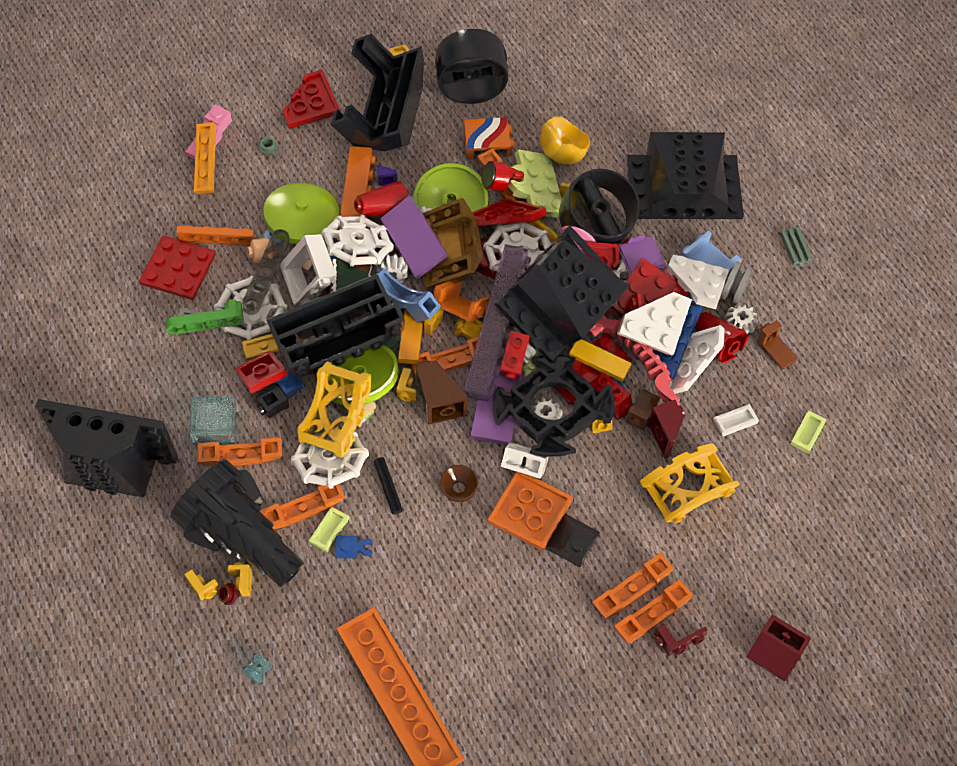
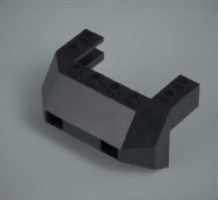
(391, 98)
(331, 324)

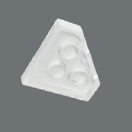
(700, 279)
(657, 323)
(699, 353)

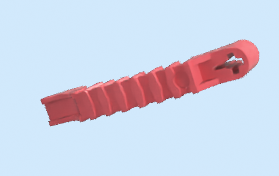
(655, 368)

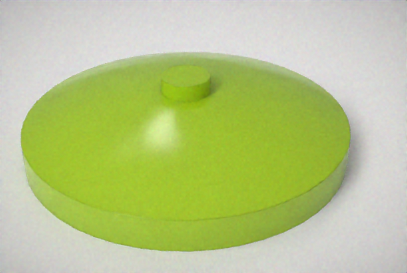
(449, 183)
(299, 210)
(382, 367)

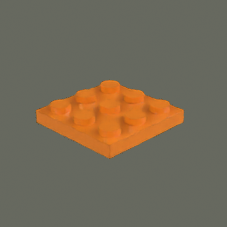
(530, 510)

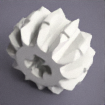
(395, 266)
(742, 318)
(552, 410)

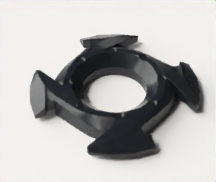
(552, 433)

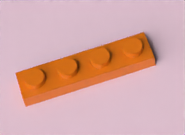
(215, 235)

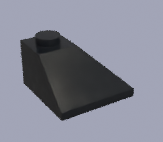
(572, 540)

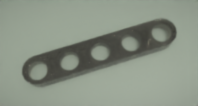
(266, 281)

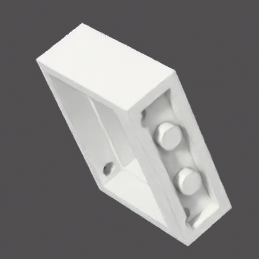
(314, 248)

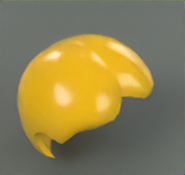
(563, 141)

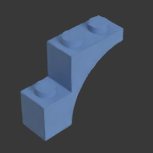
(419, 304)

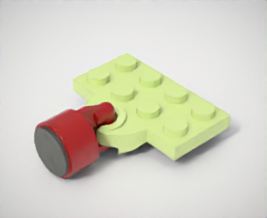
(529, 179)

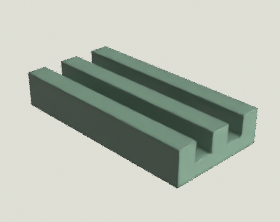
(784, 235)

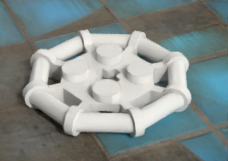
(516, 239)
(368, 240)
(258, 318)
(329, 466)

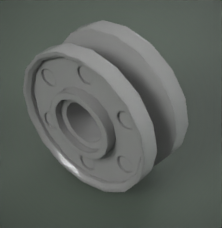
(736, 283)

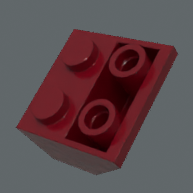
(778, 647)

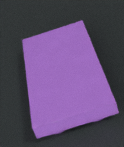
(414, 237)
(484, 425)

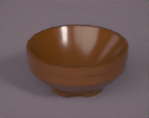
(460, 474)

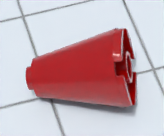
(380, 200)
(734, 337)

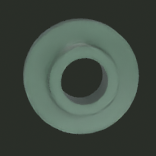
(268, 141)

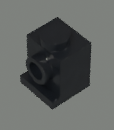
(274, 397)

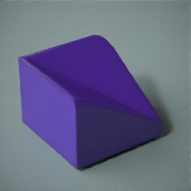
(386, 175)

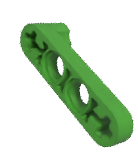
(229, 316)

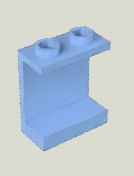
(706, 252)

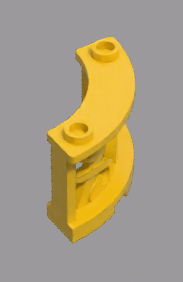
(342, 437)
(707, 459)

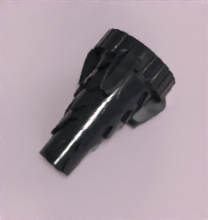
(225, 513)

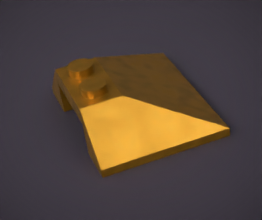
(460, 238)

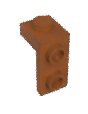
(775, 346)

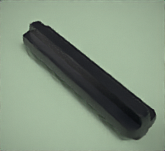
(388, 485)

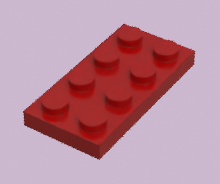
(606, 343)

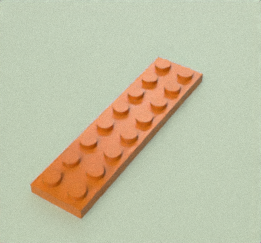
(398, 691)

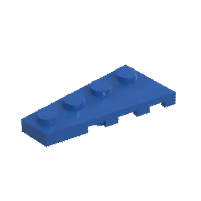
(672, 362)

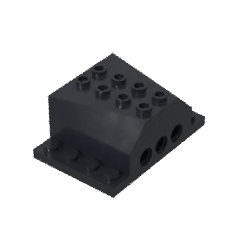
(686, 177)
(561, 295)
(107, 447)

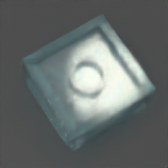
(213, 420)

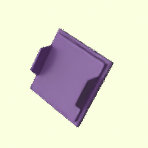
(639, 248)

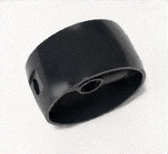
(471, 66)
(591, 198)

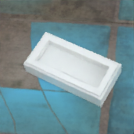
(735, 420)

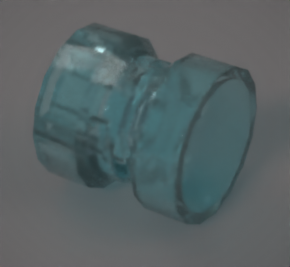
(257, 669)

